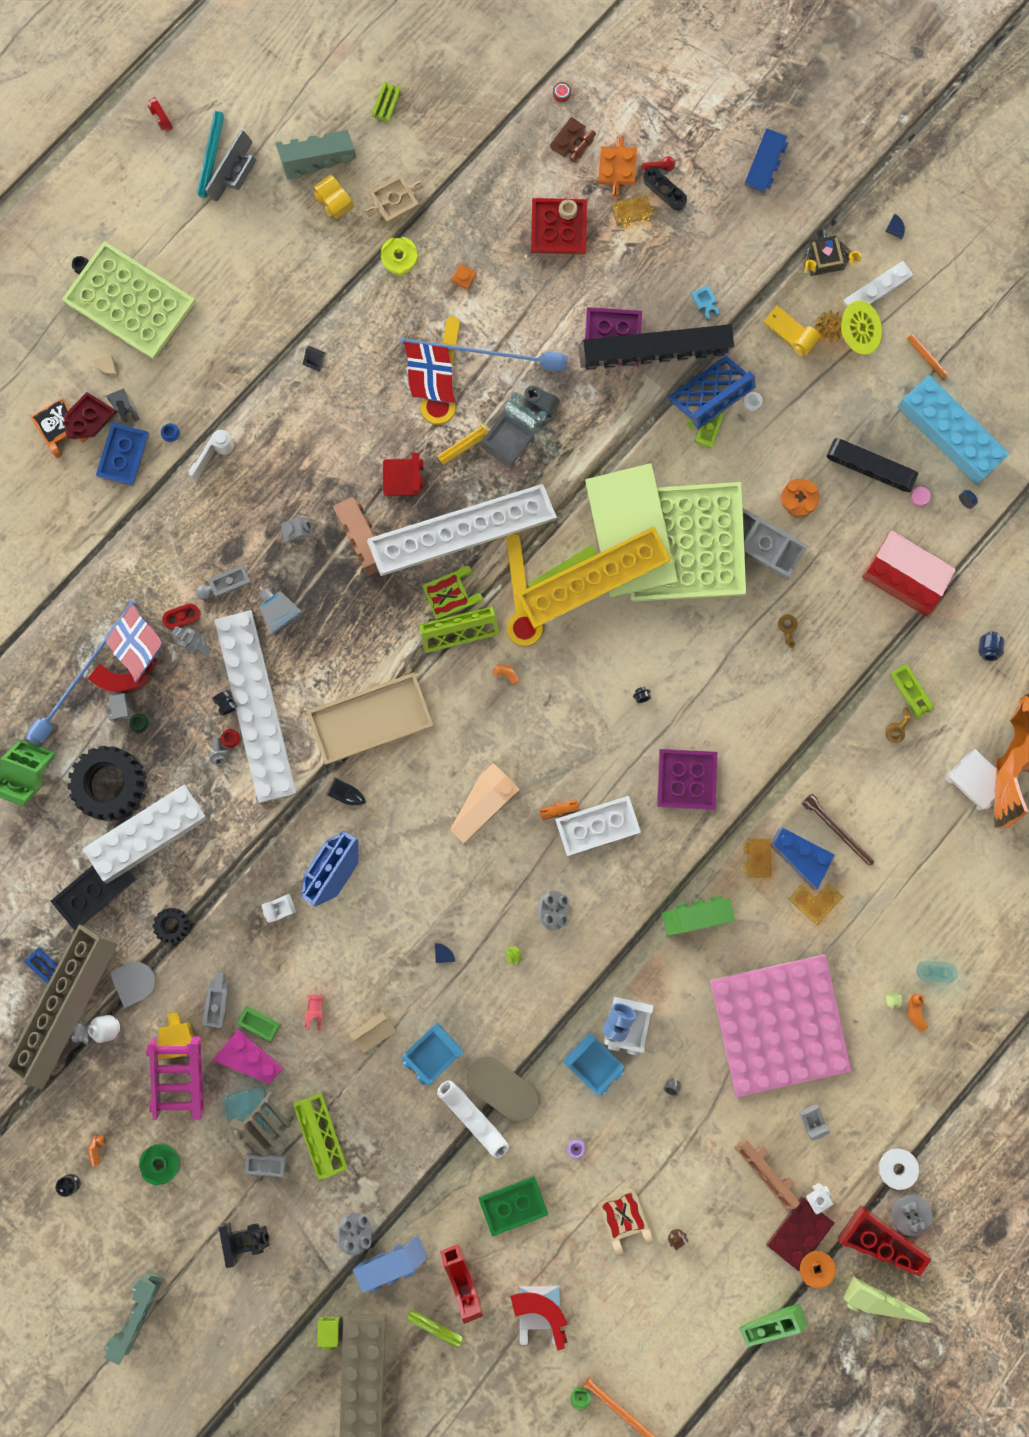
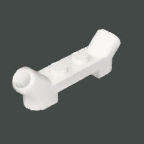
(473, 1118)

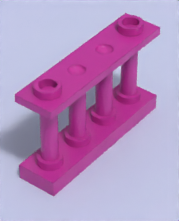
(194, 1087)

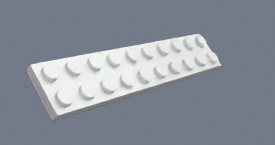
(461, 529)
(256, 706)

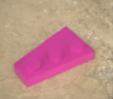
(247, 1057)

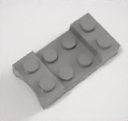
(771, 545)

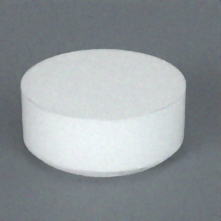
(752, 401)

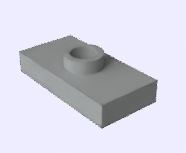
(265, 1165)

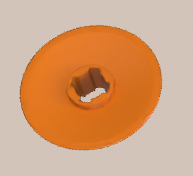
(820, 1278)

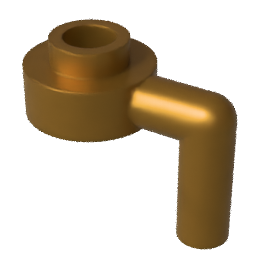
(788, 630)
(898, 727)

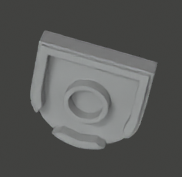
(133, 982)

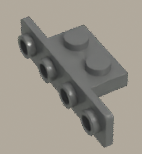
(233, 168)

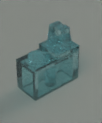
(244, 1103)

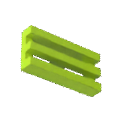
(390, 88)

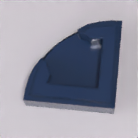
(896, 227)
(443, 954)

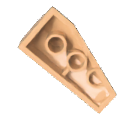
(487, 797)

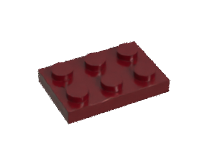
(799, 1233)

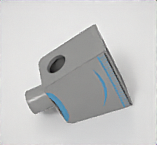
(278, 611)

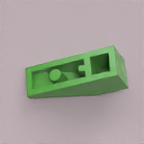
(774, 1326)

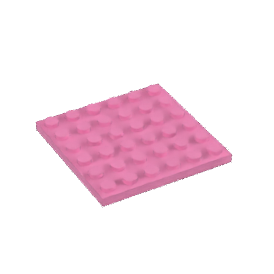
(780, 1025)

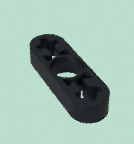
(651, 184)

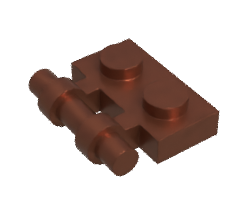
(567, 138)

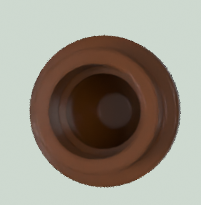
(677, 1238)

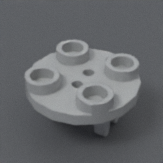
(553, 910)
(907, 1206)
(358, 1241)

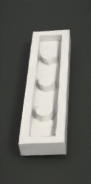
(881, 285)

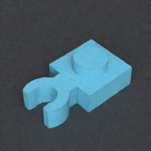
(704, 301)

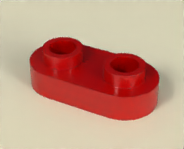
(163, 121)
(181, 615)

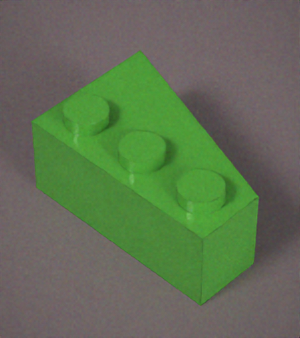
(698, 916)

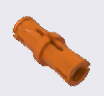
(559, 809)

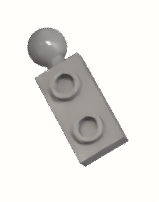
(224, 583)

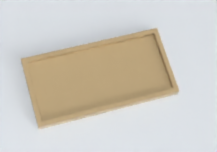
(369, 718)

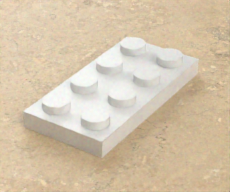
(597, 826)

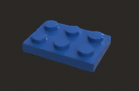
(122, 454)

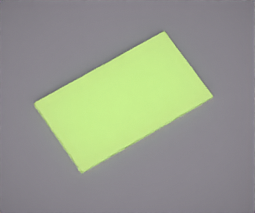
(623, 507)

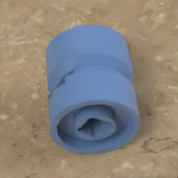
(619, 1022)

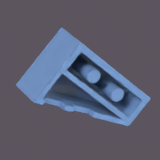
(390, 1266)

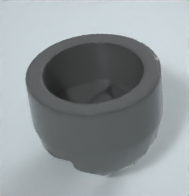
(672, 1087)

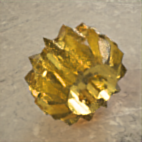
(823, 326)

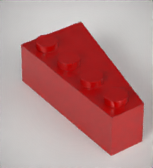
(876, 1238)

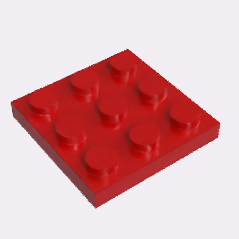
(554, 234)

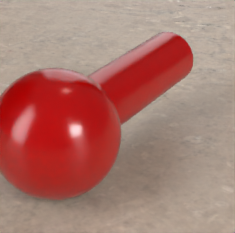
(666, 164)

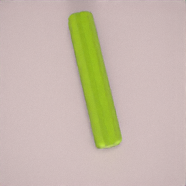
(434, 1328)

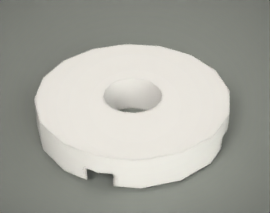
(910, 1169)

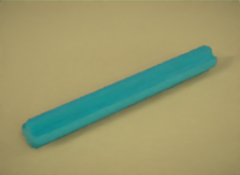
(210, 153)

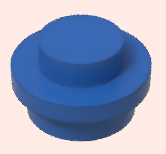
(170, 432)

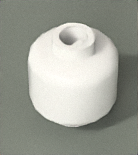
(104, 1028)

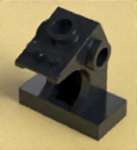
(232, 1242)

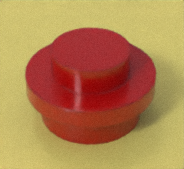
(230, 738)

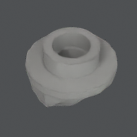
(218, 754)

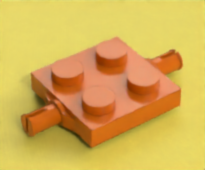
(617, 166)

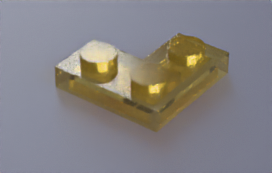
(815, 907)

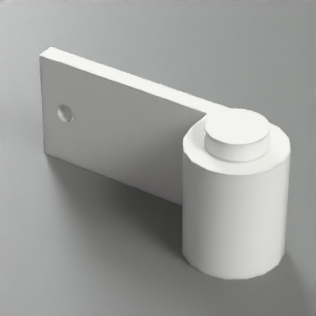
(219, 442)

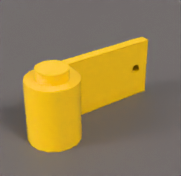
(793, 333)

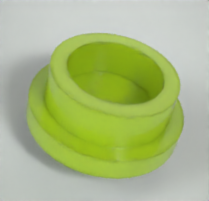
(513, 955)

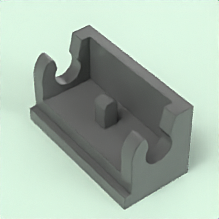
(123, 404)

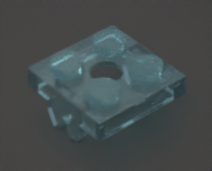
(528, 418)

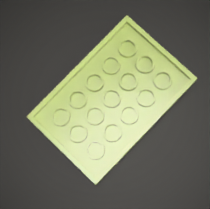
(128, 300)

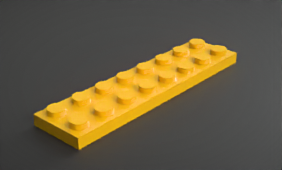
(593, 577)

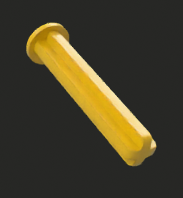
(463, 445)

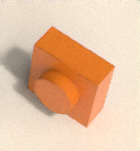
(463, 277)

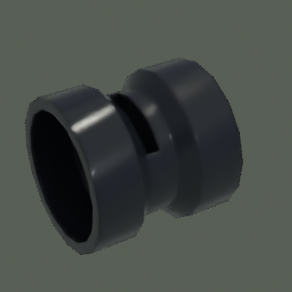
(225, 702)
(65, 1188)

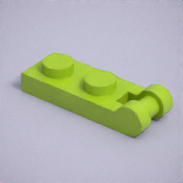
(911, 690)

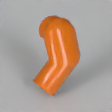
(506, 671)
(93, 1154)

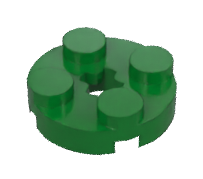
(148, 1167)

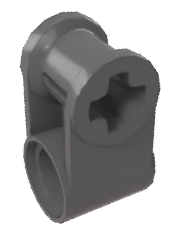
(542, 401)

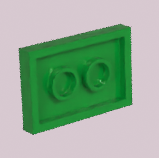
(513, 1206)

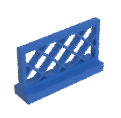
(722, 399)

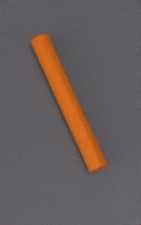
(927, 356)

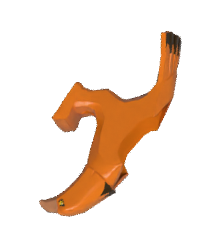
(1009, 803)

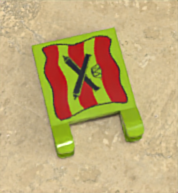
(448, 594)

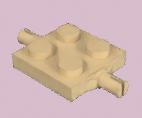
(394, 199)

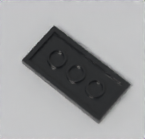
(89, 895)

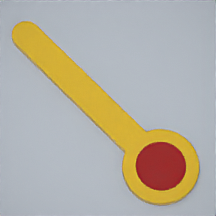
(436, 411)
(519, 626)

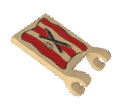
(624, 1218)

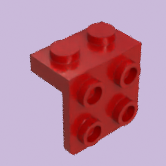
(403, 476)

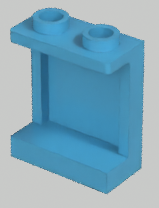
(432, 1054)
(594, 1064)

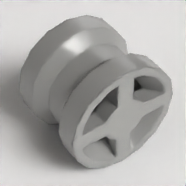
(81, 1034)

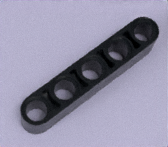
(872, 465)

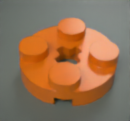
(792, 504)

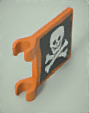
(51, 425)

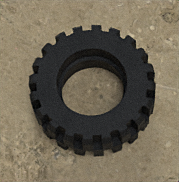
(82, 783)

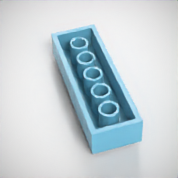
(952, 429)

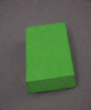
(258, 1024)

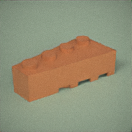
(358, 531)

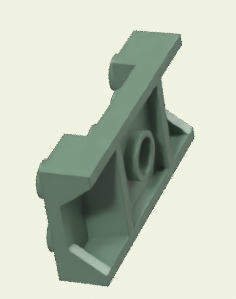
(144, 1293)

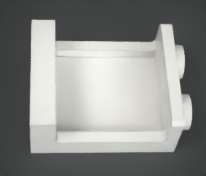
(975, 779)
(637, 1035)

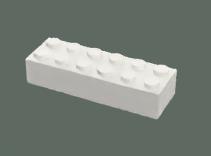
(144, 834)

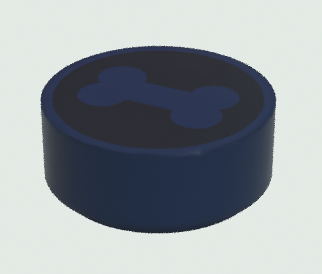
(968, 499)

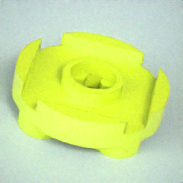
(399, 245)

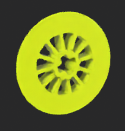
(862, 316)

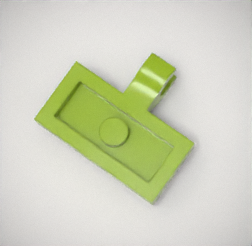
(707, 434)

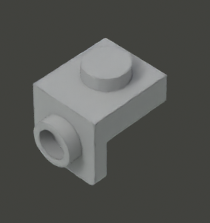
(296, 528)
(814, 1122)

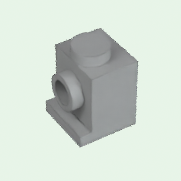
(119, 707)

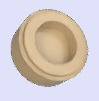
(568, 209)

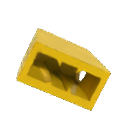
(174, 1035)

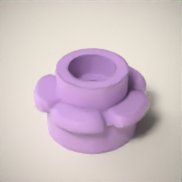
(581, 1148)

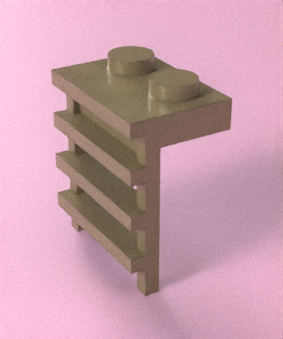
(253, 1135)

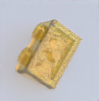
(758, 858)

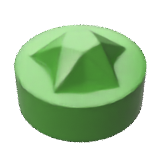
(580, 1399)

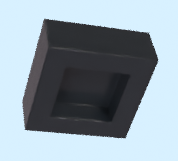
(314, 358)

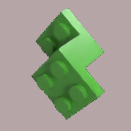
(23, 772)

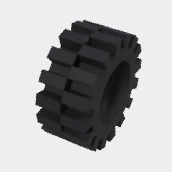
(160, 920)

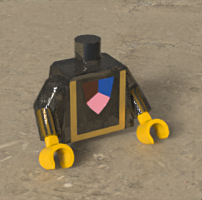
(827, 255)

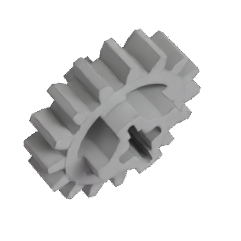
(191, 641)

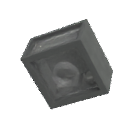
(508, 440)

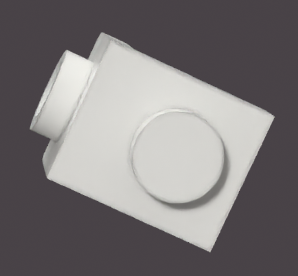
(278, 908)
(819, 1198)

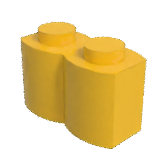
(333, 197)

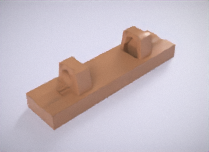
(779, 1188)

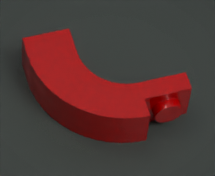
(120, 682)
(462, 1283)
(536, 1303)

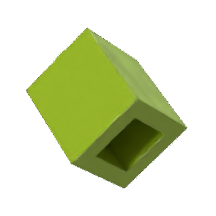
(328, 1332)

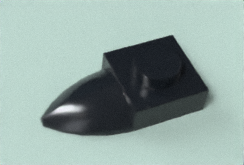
(345, 793)

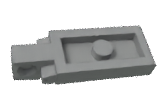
(216, 1002)

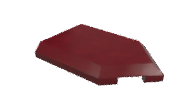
(87, 417)

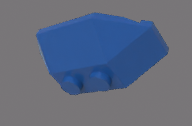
(330, 869)

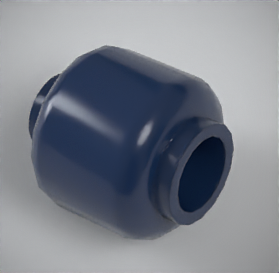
(991, 646)

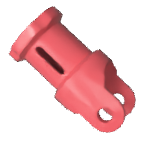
(314, 1010)

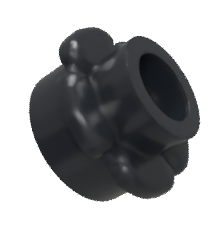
(77, 261)
(642, 695)

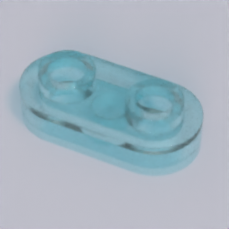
(936, 971)

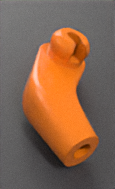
(915, 1012)

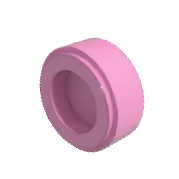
(920, 496)

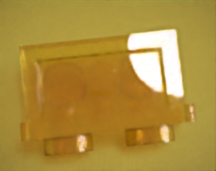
(632, 210)

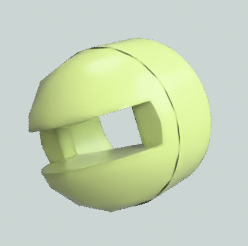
(894, 999)

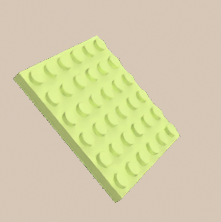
(704, 542)

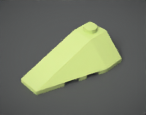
(872, 1300)

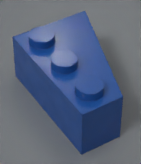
(766, 160)
(803, 856)

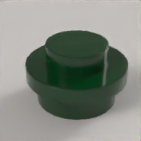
(139, 723)

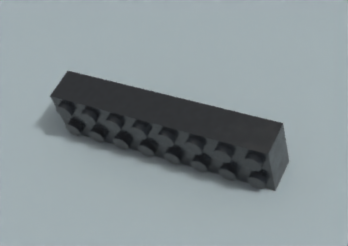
(655, 346)

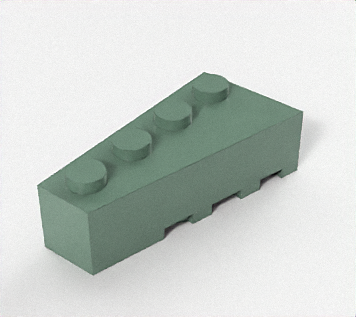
(315, 153)

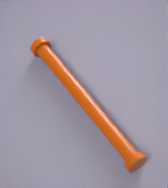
(588, 1384)

